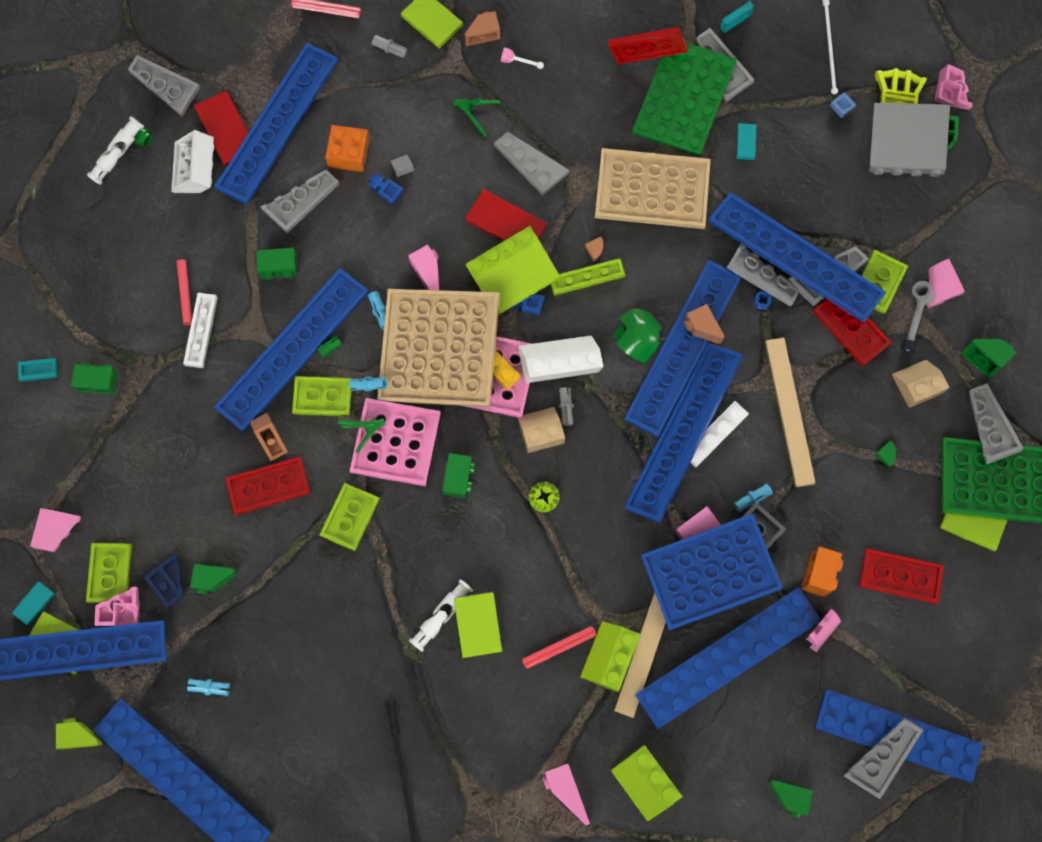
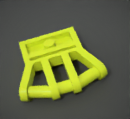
(893, 95)

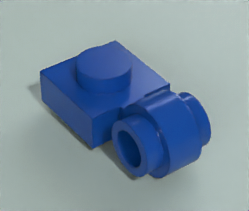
(389, 190)
(531, 304)

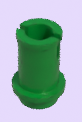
(328, 347)

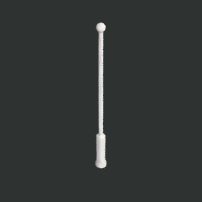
(834, 90)

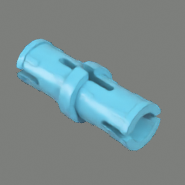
(379, 308)
(368, 383)
(752, 498)
(208, 687)

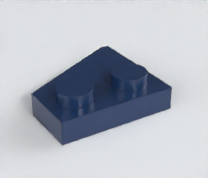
(167, 581)

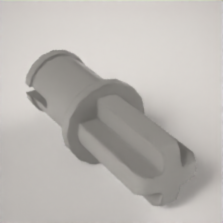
(389, 46)
(566, 406)

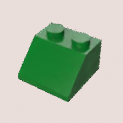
(988, 355)

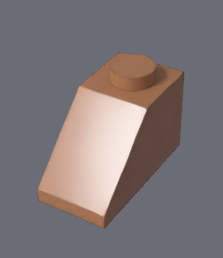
(483, 29)
(703, 325)
(268, 437)

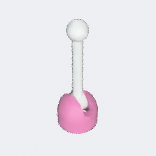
(508, 56)

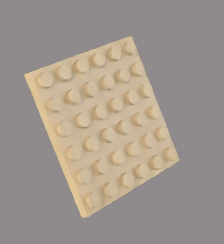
(439, 347)

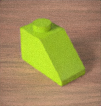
(75, 735)

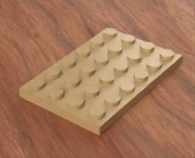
(653, 188)

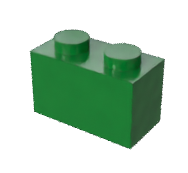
(277, 263)
(94, 378)
(457, 475)

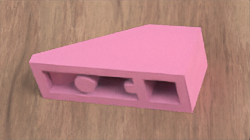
(426, 267)
(564, 788)

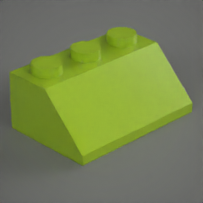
(610, 656)
(646, 783)

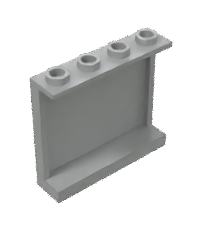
(909, 139)

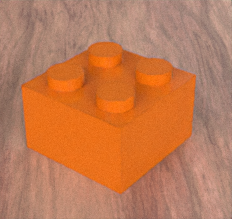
(347, 148)
(822, 571)

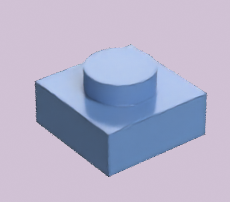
(843, 105)

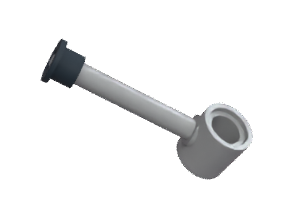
(926, 299)

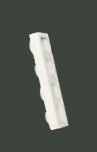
(200, 330)
(719, 431)

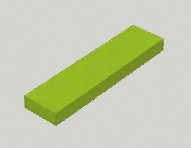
(588, 276)

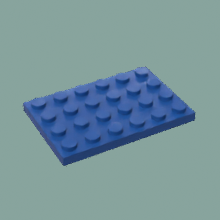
(711, 572)

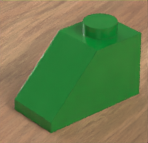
(210, 578)
(792, 798)

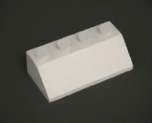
(560, 359)

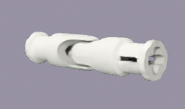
(109, 158)
(432, 626)

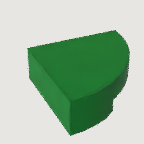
(887, 454)

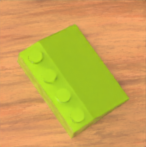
(514, 269)

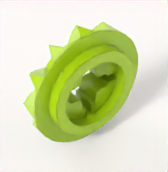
(541, 505)

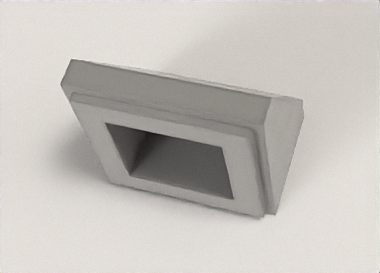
(402, 165)

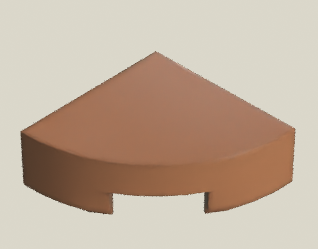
(595, 248)

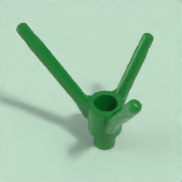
(467, 106)
(370, 427)

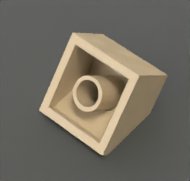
(920, 382)
(541, 430)

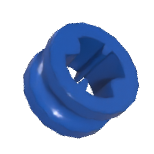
(758, 305)

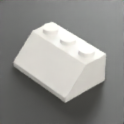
(192, 163)

